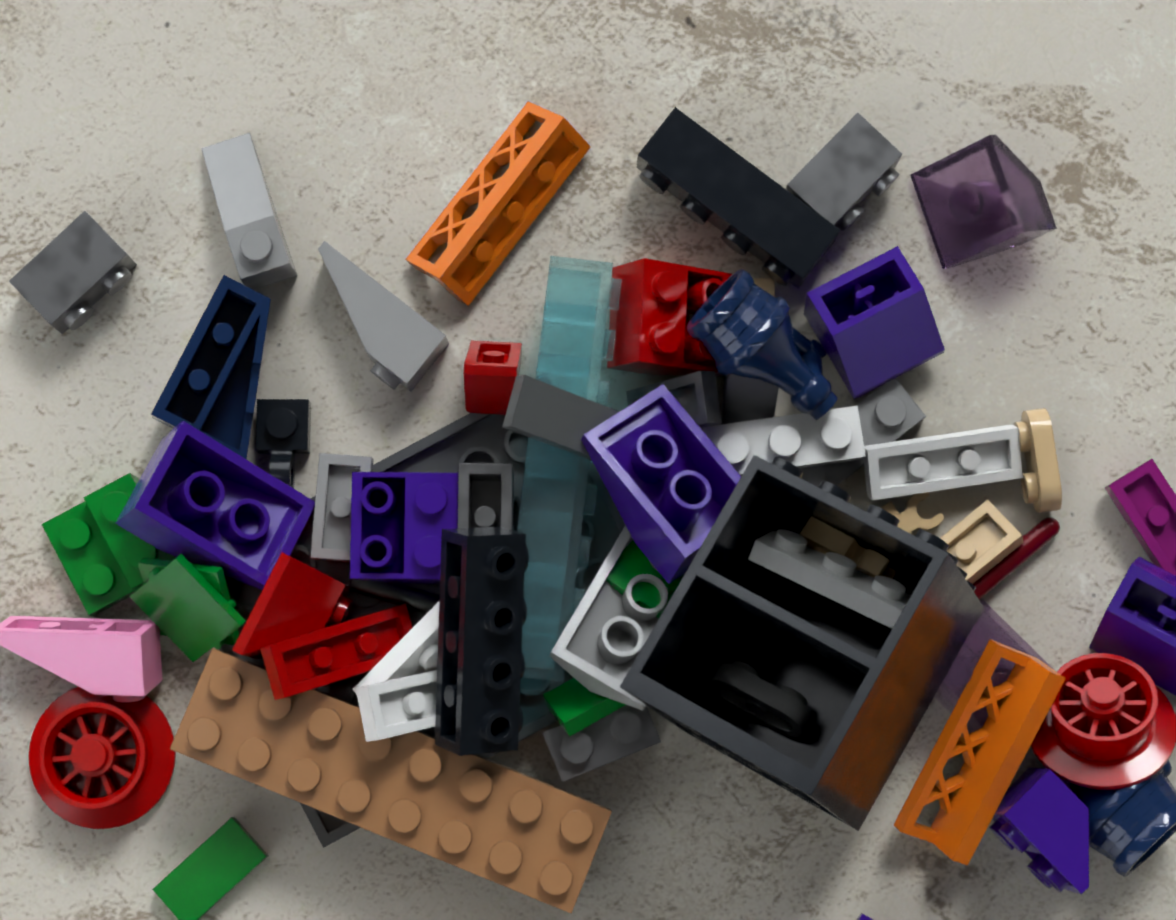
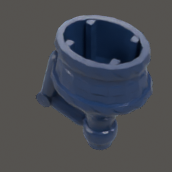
(755, 339)
(1131, 820)

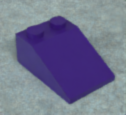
(662, 478)
(214, 507)

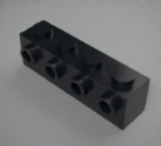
(736, 199)
(480, 640)

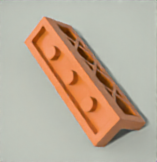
(505, 204)
(988, 753)

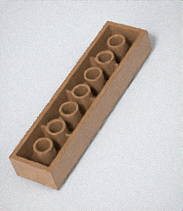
(397, 786)

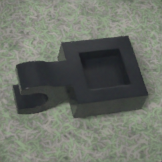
(283, 432)

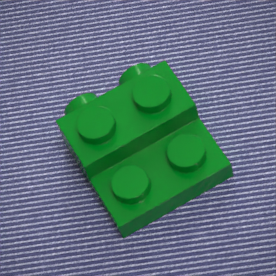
(96, 551)

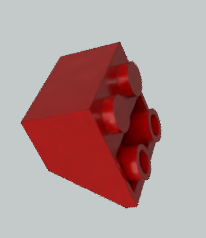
(654, 317)

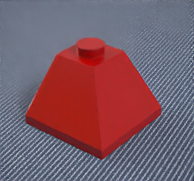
(292, 604)

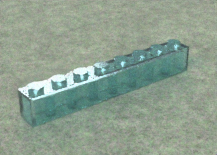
(554, 480)

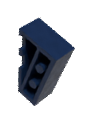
(220, 368)

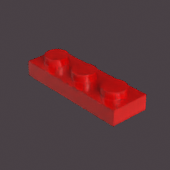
(333, 651)

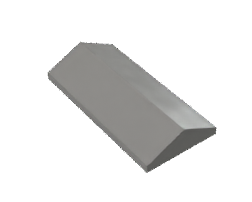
(608, 631)

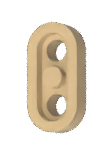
(1042, 481)

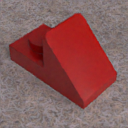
(490, 375)

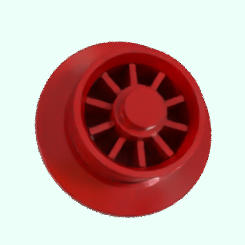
(1106, 724)
(101, 758)

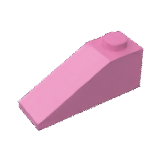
(92, 653)

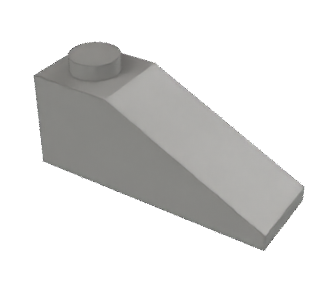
(248, 213)
(391, 332)

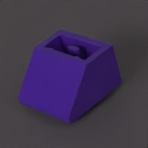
(874, 322)
(400, 524)
(1143, 622)
(1048, 825)

